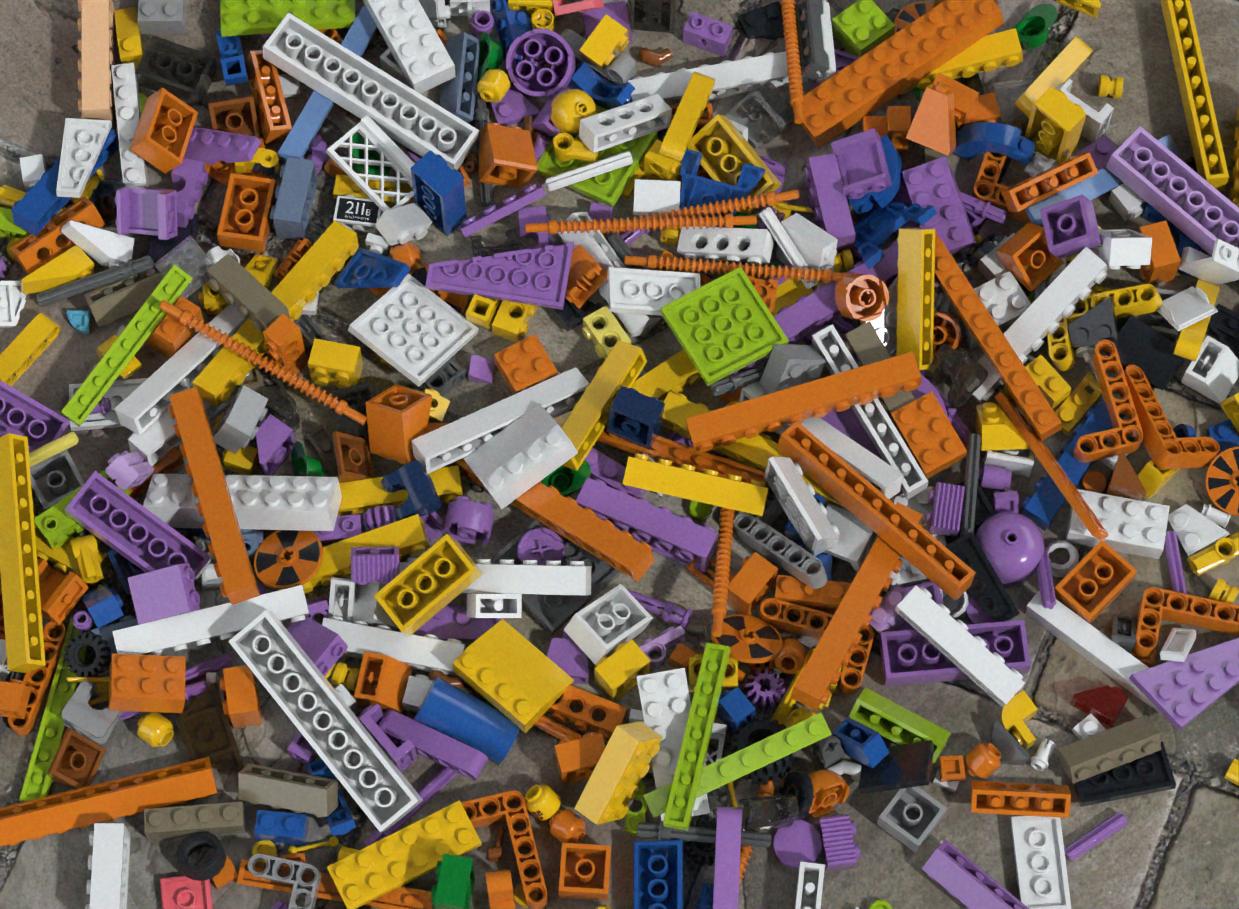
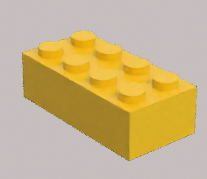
(1055, 125)
(725, 154)
(428, 584)
(619, 772)

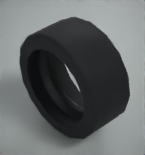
(206, 870)

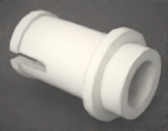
(1217, 516)
(1041, 758)

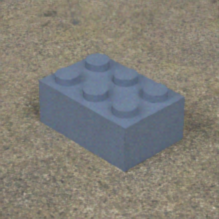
(294, 198)

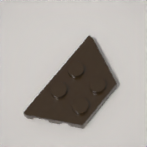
(209, 732)

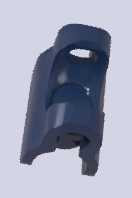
(420, 487)

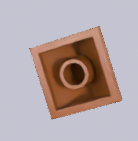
(235, 116)
(352, 457)
(1125, 481)
(75, 761)

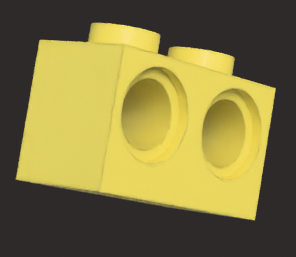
(610, 332)

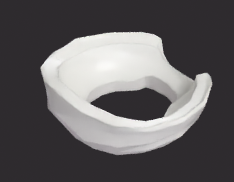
(1063, 570)

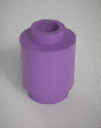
(481, 22)
(994, 477)

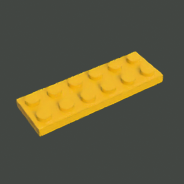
(403, 856)

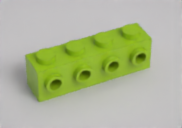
(56, 525)
(897, 722)

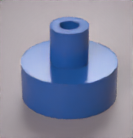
(1183, 431)

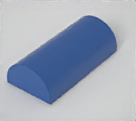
(467, 720)
(658, 874)

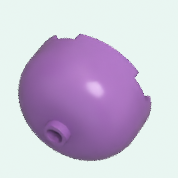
(536, 49)
(1011, 557)

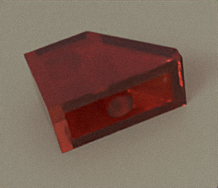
(1102, 702)

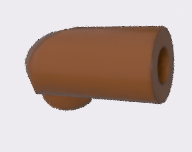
(653, 58)
(527, 125)
(456, 681)

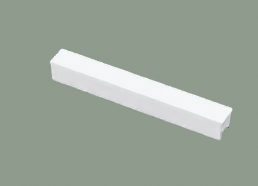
(1089, 643)

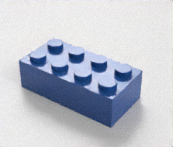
(439, 192)

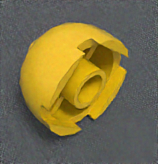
(570, 108)

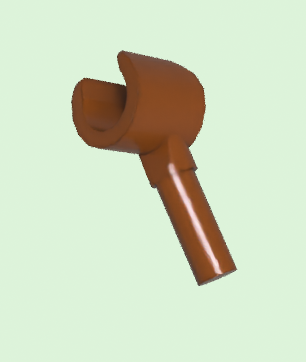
(495, 853)

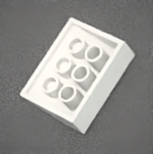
(521, 455)
(800, 505)

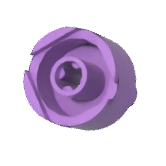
(469, 520)

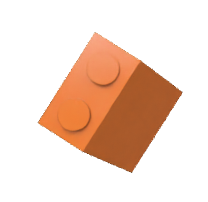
(935, 120)
(506, 156)
(170, 334)
(396, 420)

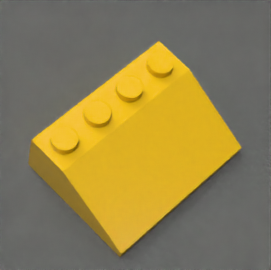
(512, 674)

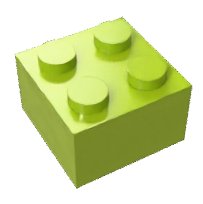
(862, 27)

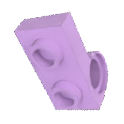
(668, 639)

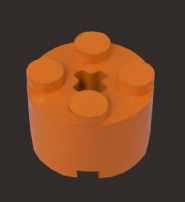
(864, 308)

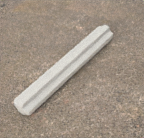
(589, 171)
(785, 243)

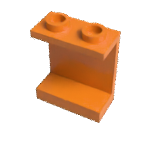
(58, 592)

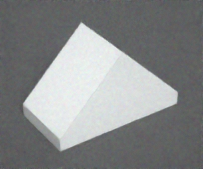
(342, 598)

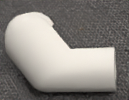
(847, 767)

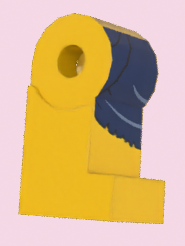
(263, 160)

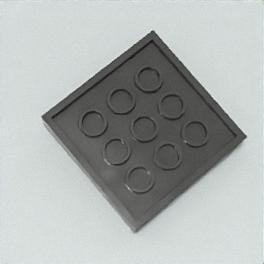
(556, 610)

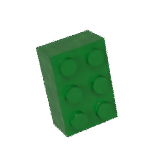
(455, 883)

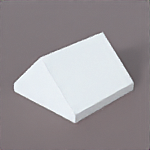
(655, 196)
(1018, 460)
(369, 609)

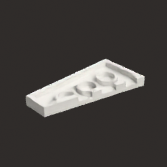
(79, 153)

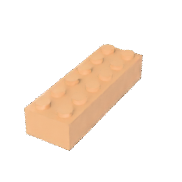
(97, 56)

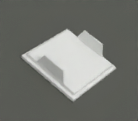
(1186, 308)

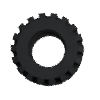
(753, 733)

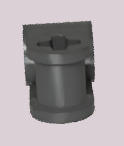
(448, 375)
(827, 751)

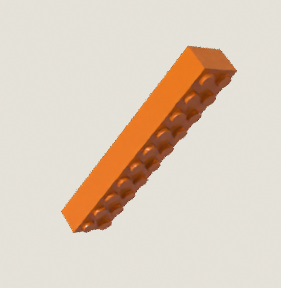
(896, 66)

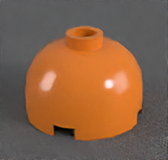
(946, 331)
(827, 791)

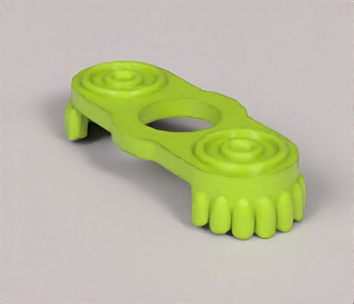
(633, 818)

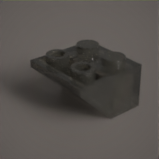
(356, 398)

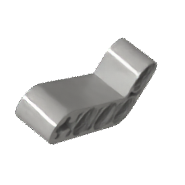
(620, 70)

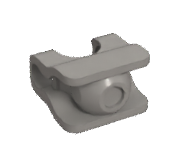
(88, 722)

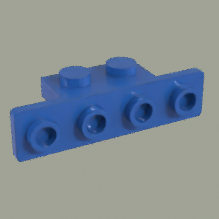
(509, 25)

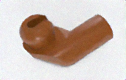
(471, 163)

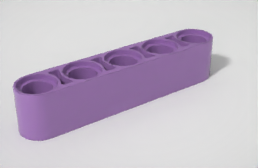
(433, 744)
(727, 858)

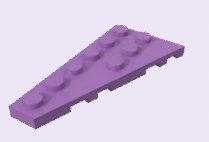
(516, 276)
(1191, 686)

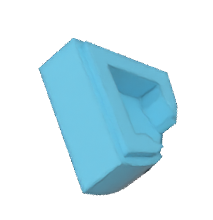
(80, 320)

